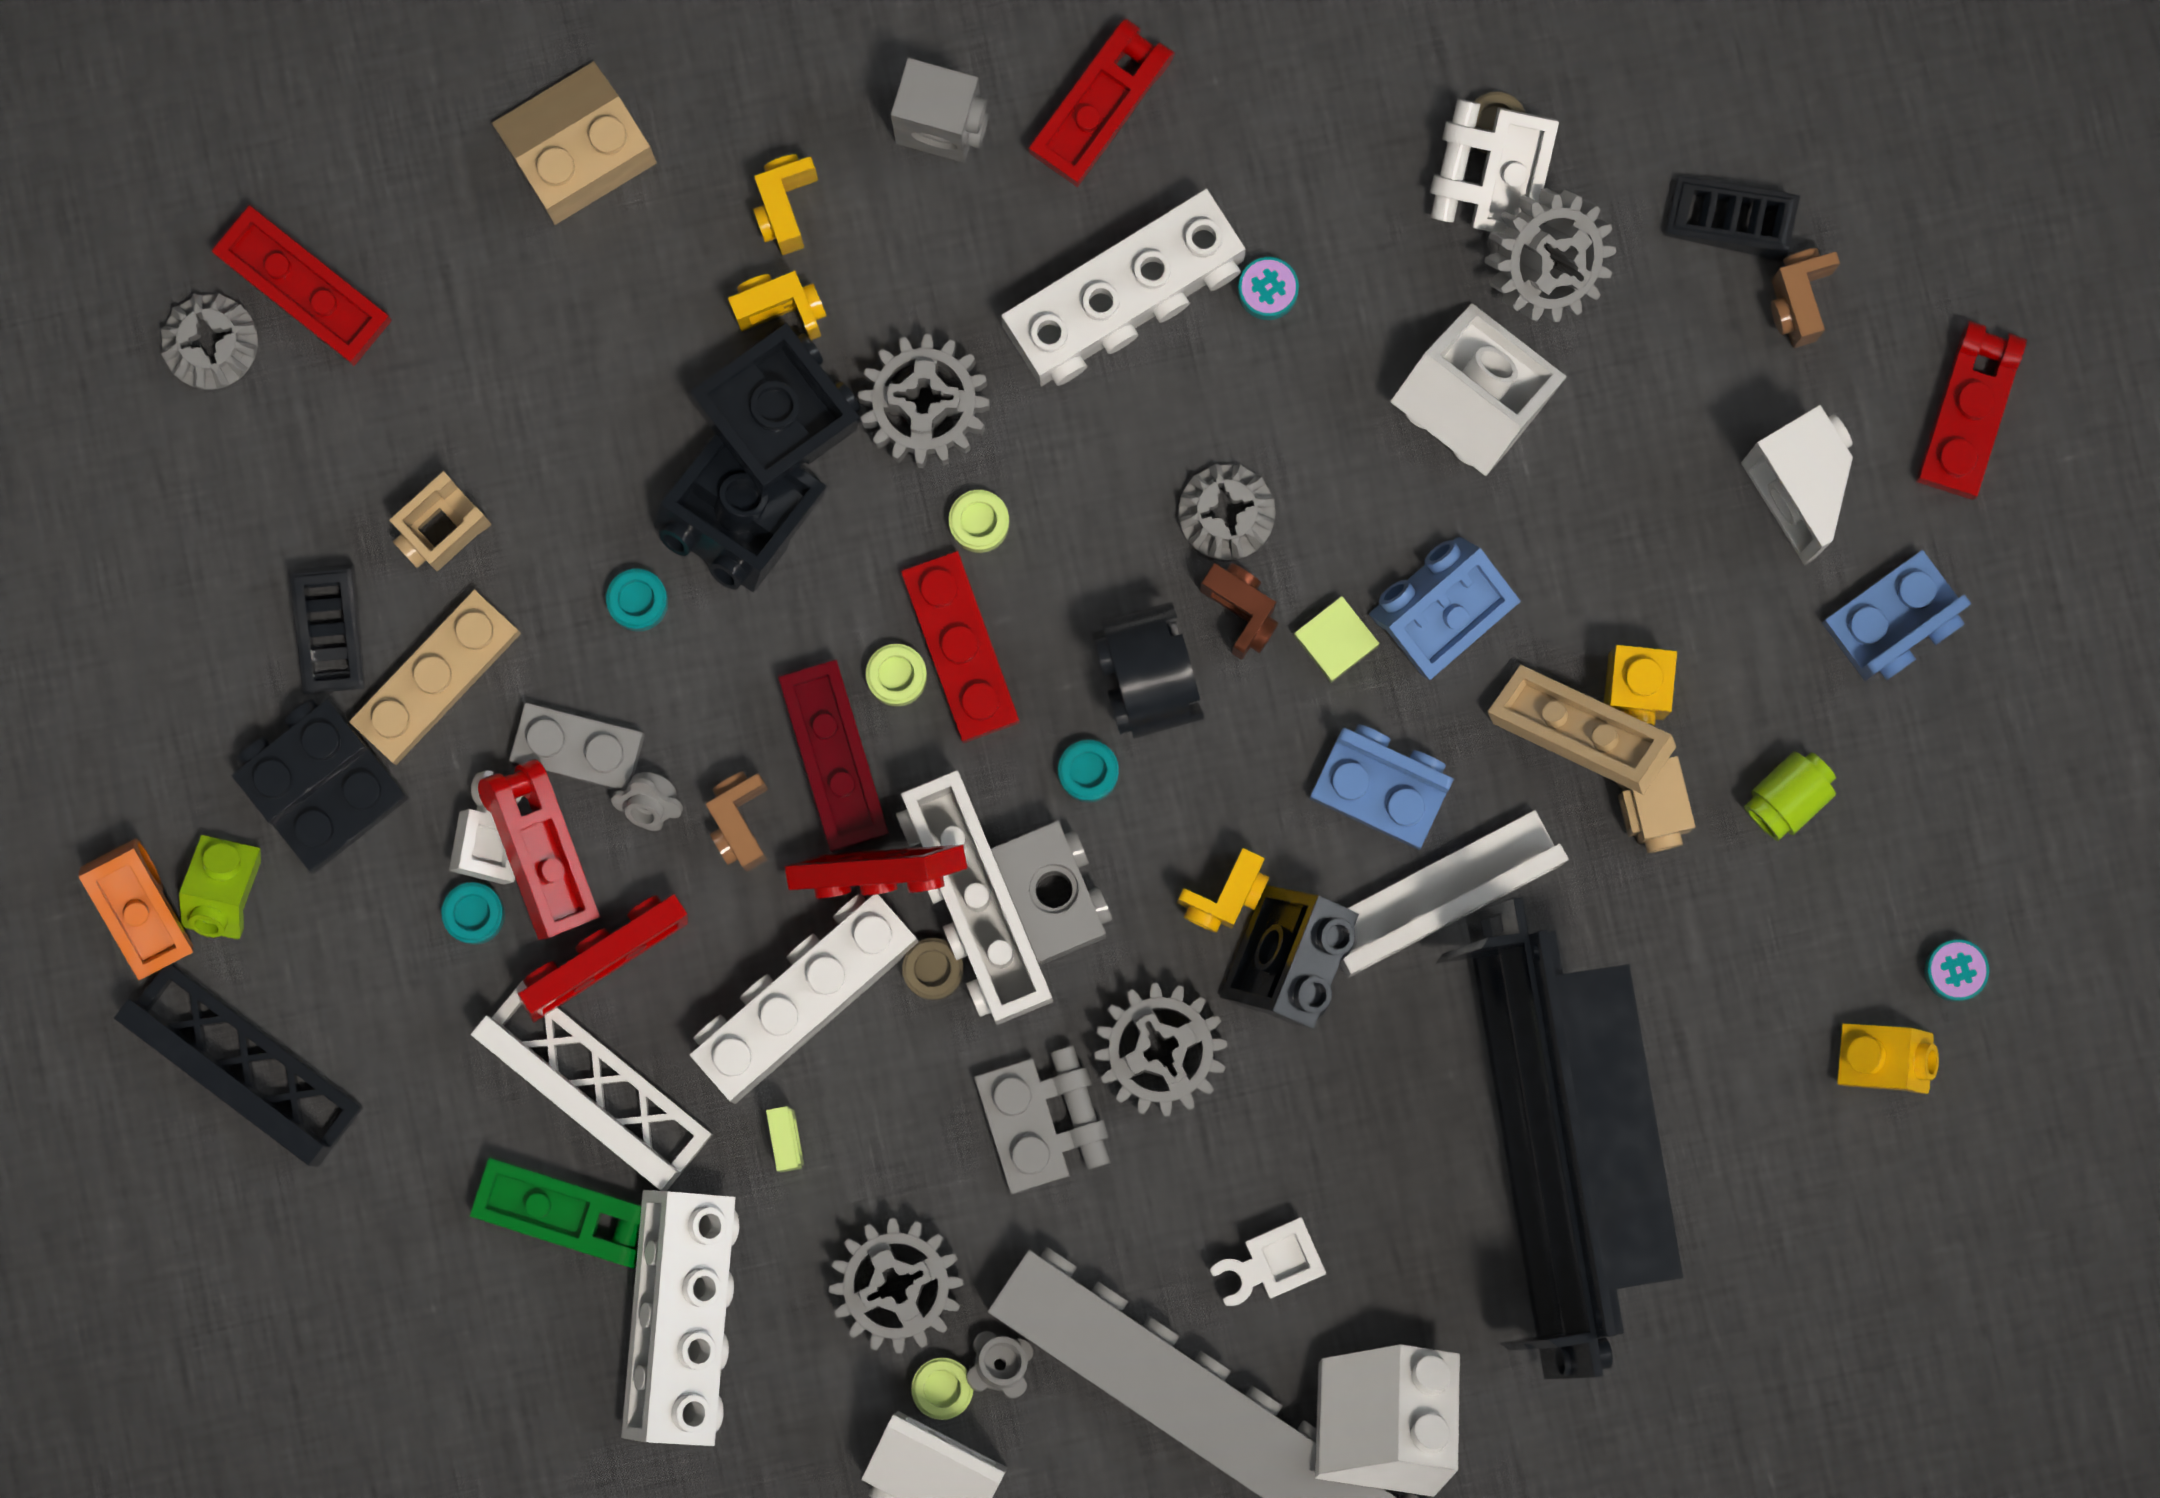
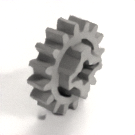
(1525, 266)
(925, 376)
(1135, 1063)
(883, 1259)

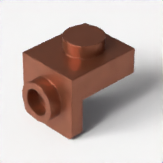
(1238, 593)

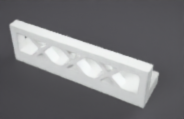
(1451, 890)
(580, 1106)

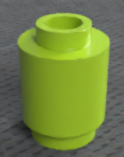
(1791, 795)

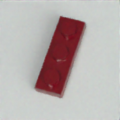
(834, 756)

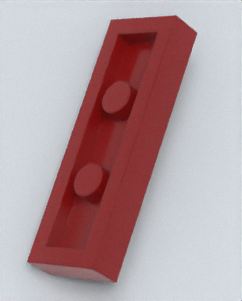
(301, 285)
(960, 647)
(876, 870)
(601, 955)

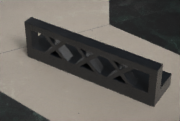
(226, 1084)

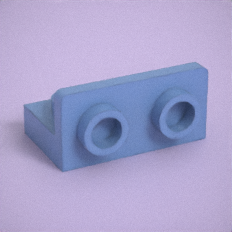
(1444, 605)
(1896, 616)
(1382, 785)

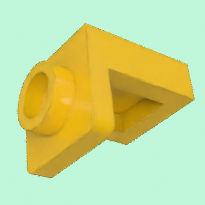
(776, 216)
(766, 299)
(1242, 888)
(1887, 1058)

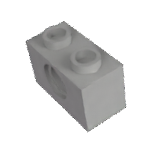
(939, 111)
(1023, 866)

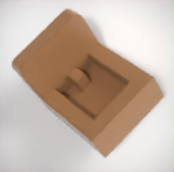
(1795, 305)
(733, 835)

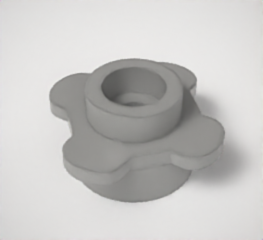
(648, 801)
(1015, 1356)

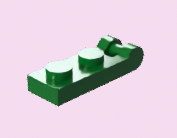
(556, 1212)

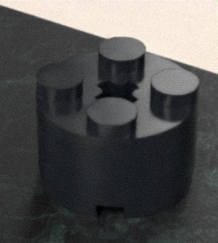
(1150, 671)

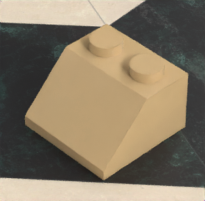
(575, 142)

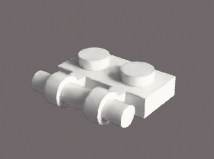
(1513, 167)

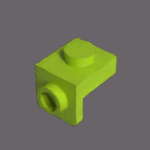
(218, 887)

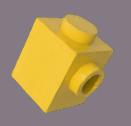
(1641, 682)

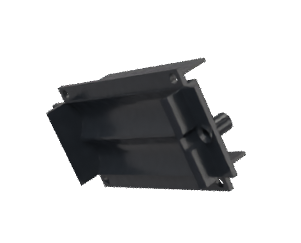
(1573, 1137)

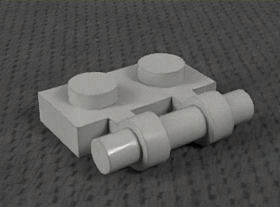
(1023, 1125)

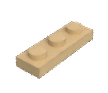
(435, 677)
(1582, 729)

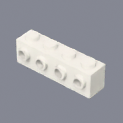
(1124, 289)
(978, 901)
(804, 998)
(679, 1318)

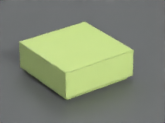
(1336, 639)
(785, 1139)

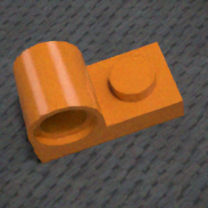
(135, 908)

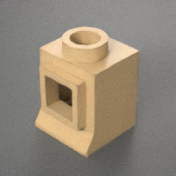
(437, 496)
(1661, 812)

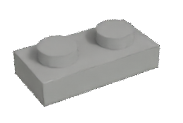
(577, 747)

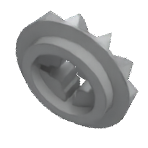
(233, 353)
(1211, 535)

